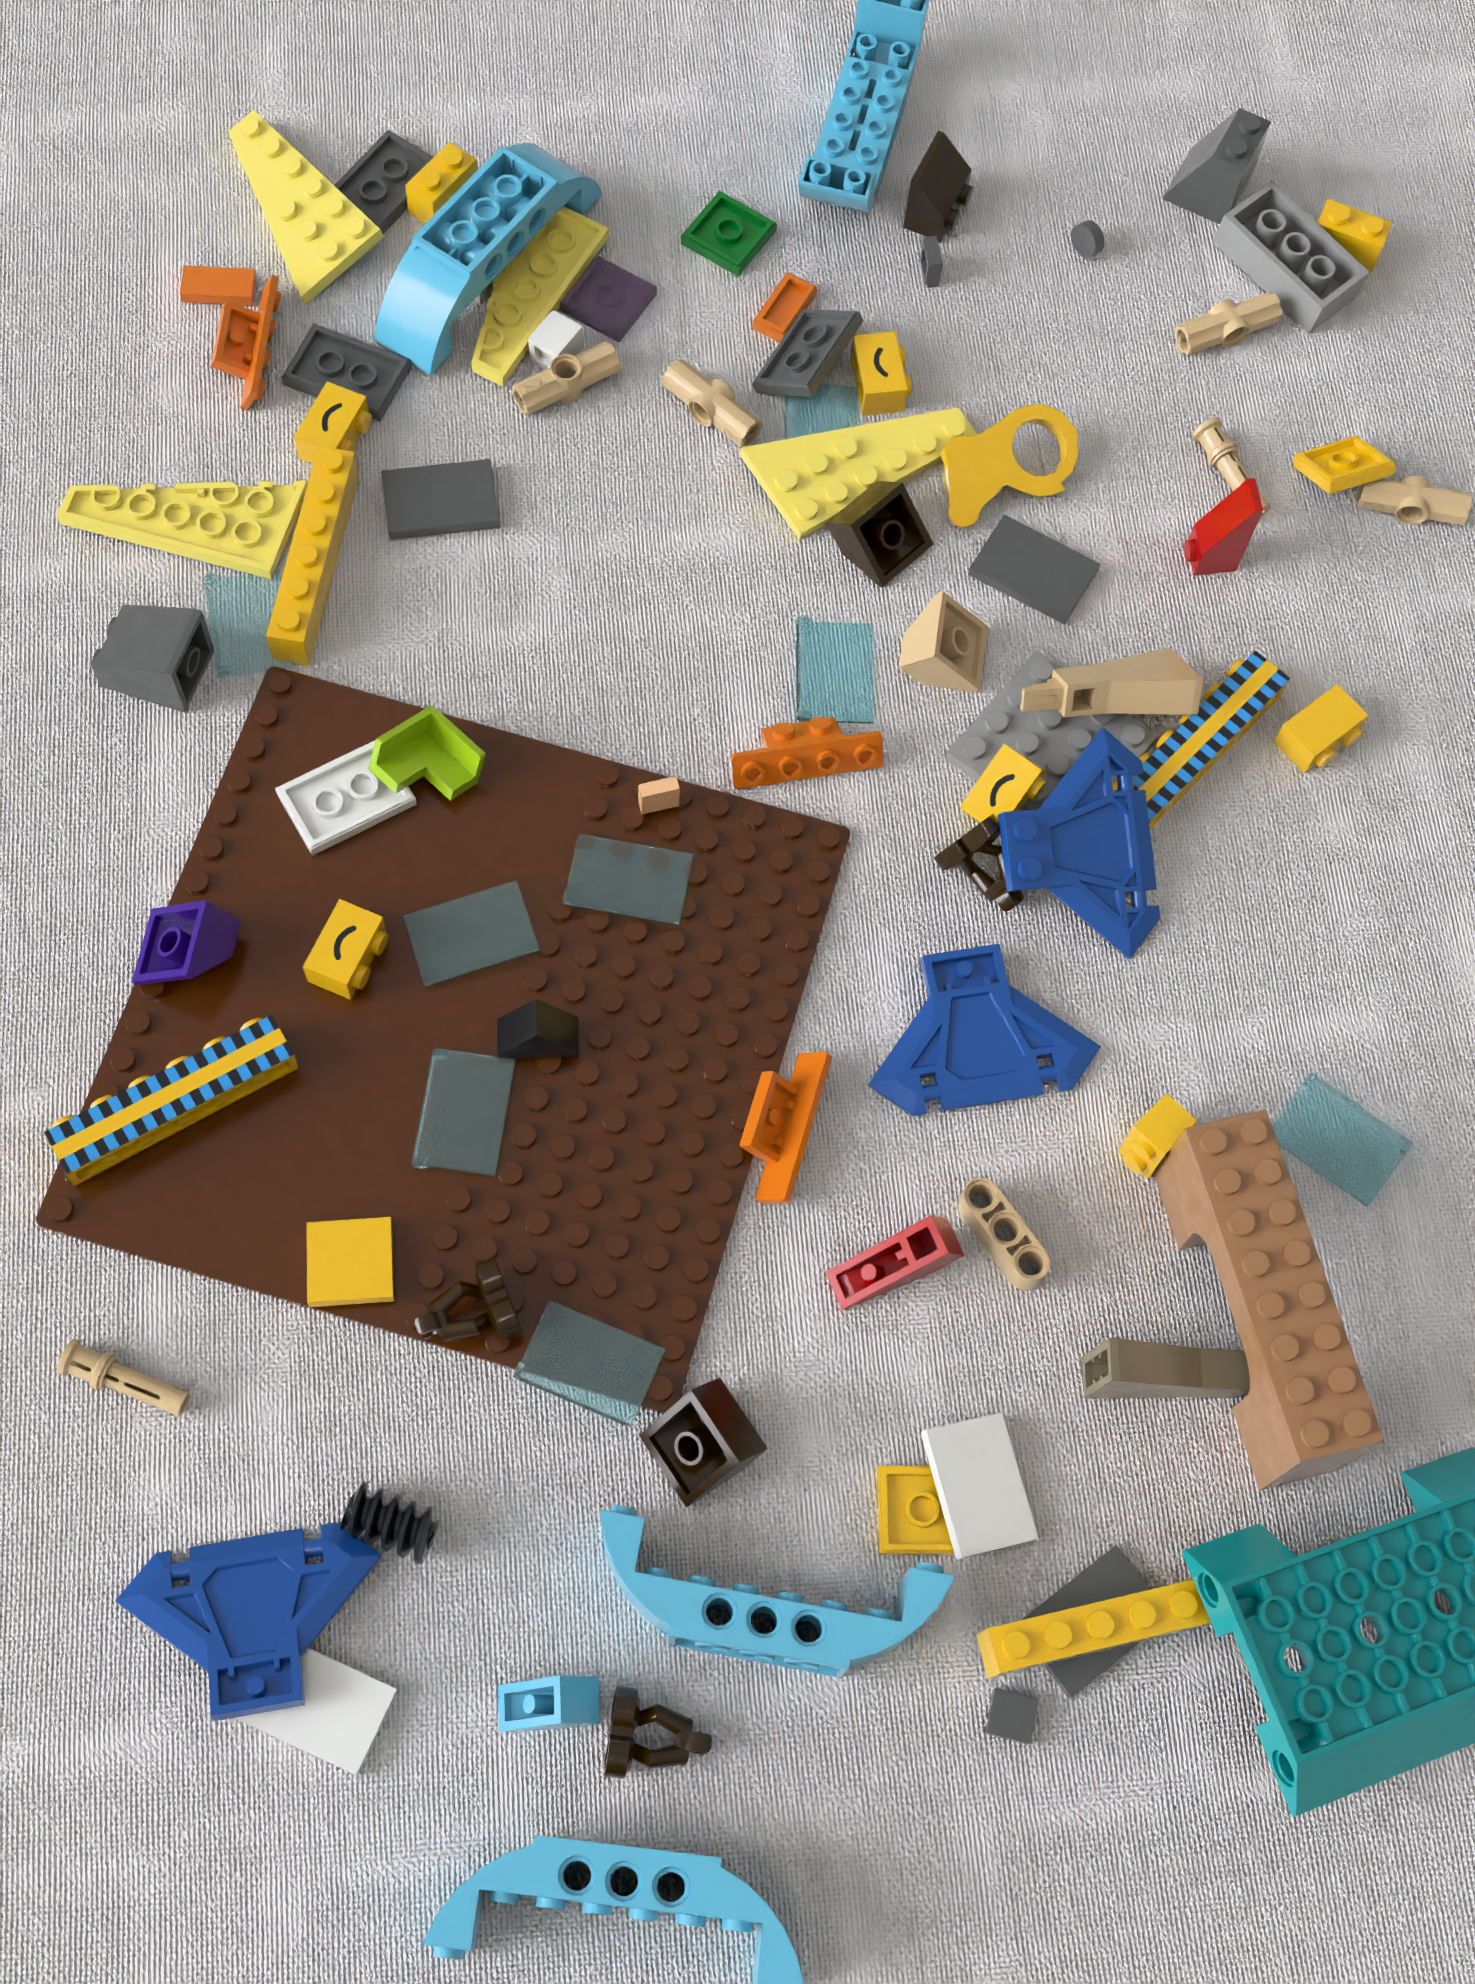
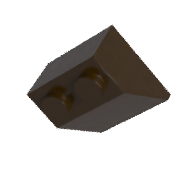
(938, 190)
(880, 531)
(703, 1441)

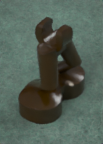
(961, 853)
(489, 1288)
(627, 1717)

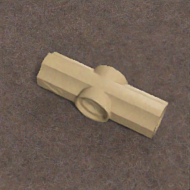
(1228, 323)
(566, 378)
(711, 402)
(1414, 500)

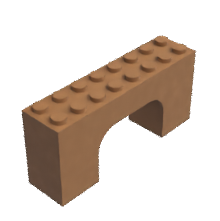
(1305, 1393)

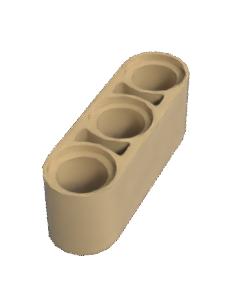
(1004, 1253)

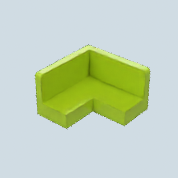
(427, 748)

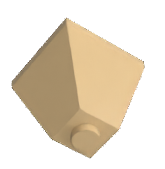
(945, 646)

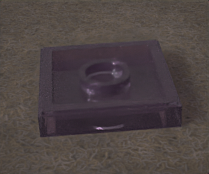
(608, 298)

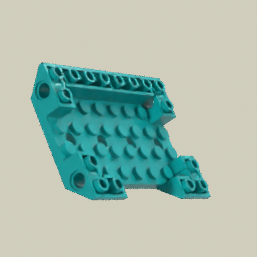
(1356, 1704)

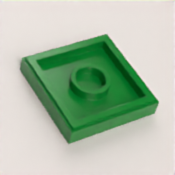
(728, 233)

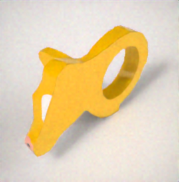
(985, 463)

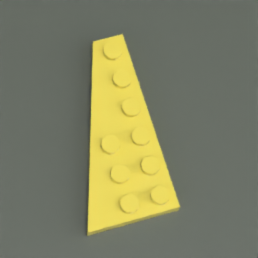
(308, 216)
(532, 289)
(825, 471)
(201, 521)

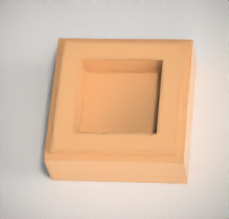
(658, 795)

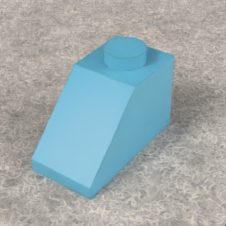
(549, 1703)

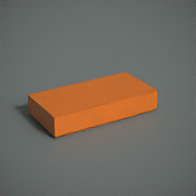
(217, 285)
(784, 306)

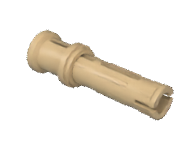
(1223, 455)
(105, 1372)

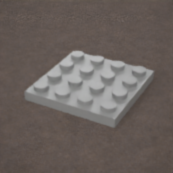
(1039, 735)

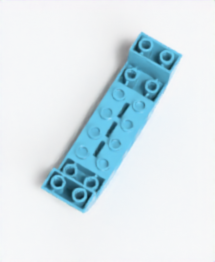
(866, 105)
(471, 244)
(841, 1636)
(541, 1873)

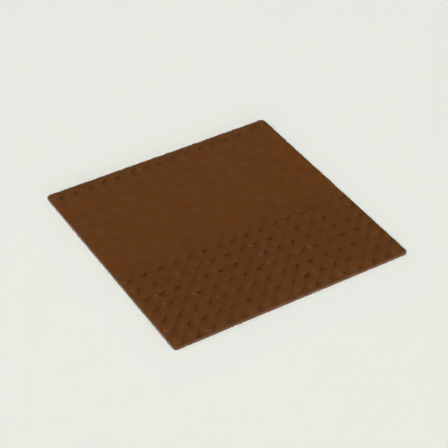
(608, 1161)

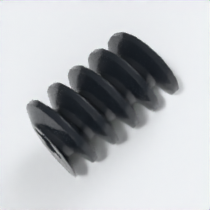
(390, 1523)

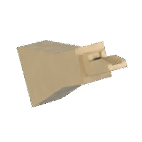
(1129, 685)

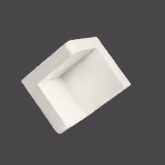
(554, 337)

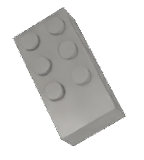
(1290, 256)

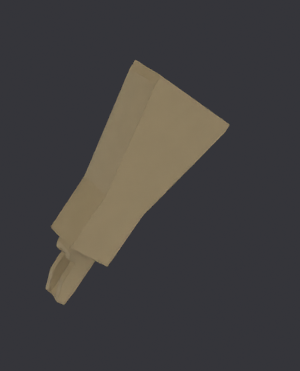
(1159, 1370)

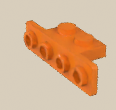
(243, 341)
(805, 752)
(782, 1123)

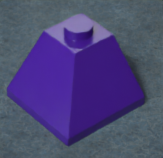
(185, 942)

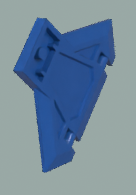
(1089, 845)
(978, 1040)
(250, 1610)

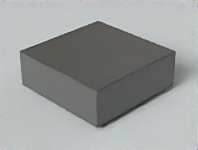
(931, 261)
(1011, 1716)

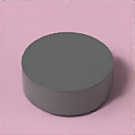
(1087, 238)

